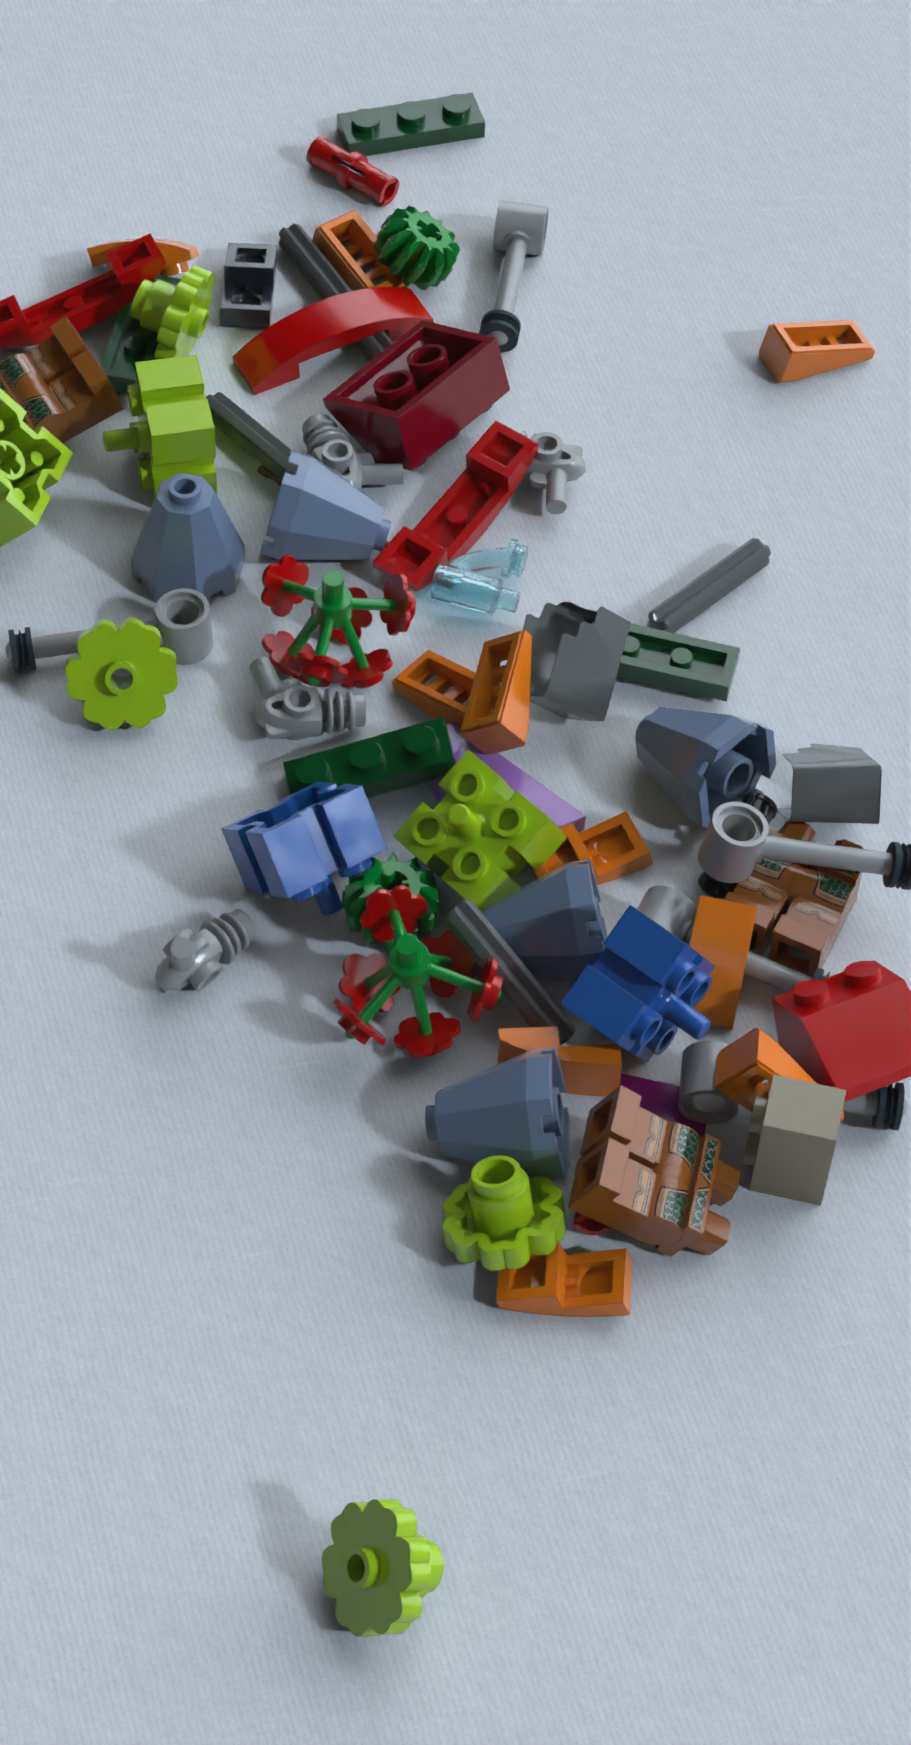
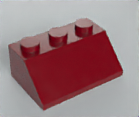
(420, 392)

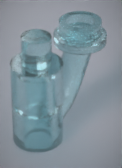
(465, 587)

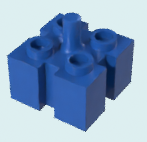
(305, 840)
(642, 987)

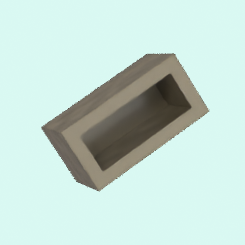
(794, 1139)

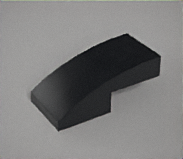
(248, 285)

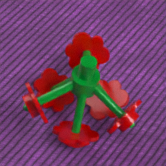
(341, 615)
(410, 966)

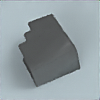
(575, 659)
(834, 785)

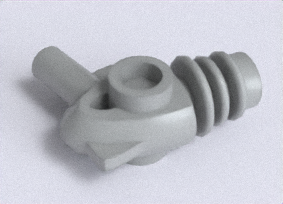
(334, 450)
(553, 468)
(297, 710)
(198, 956)

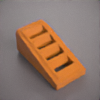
(353, 230)
(812, 348)
(431, 697)
(498, 713)
(749, 1062)

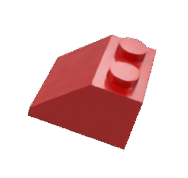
(849, 1028)

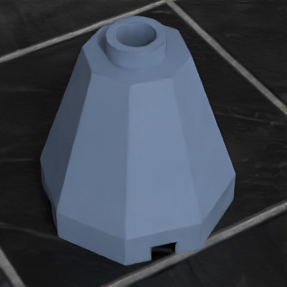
(323, 516)
(188, 541)
(704, 758)
(554, 922)
(507, 1112)

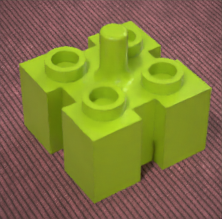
(172, 423)
(27, 467)
(479, 833)

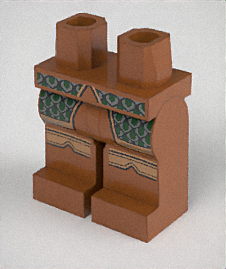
(60, 384)
(798, 904)
(652, 1177)

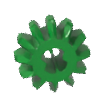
(416, 247)
(387, 876)

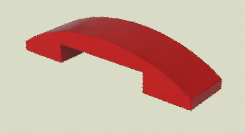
(86, 302)
(322, 327)
(464, 511)

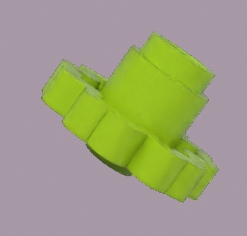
(174, 311)
(115, 698)
(503, 1215)
(379, 1567)

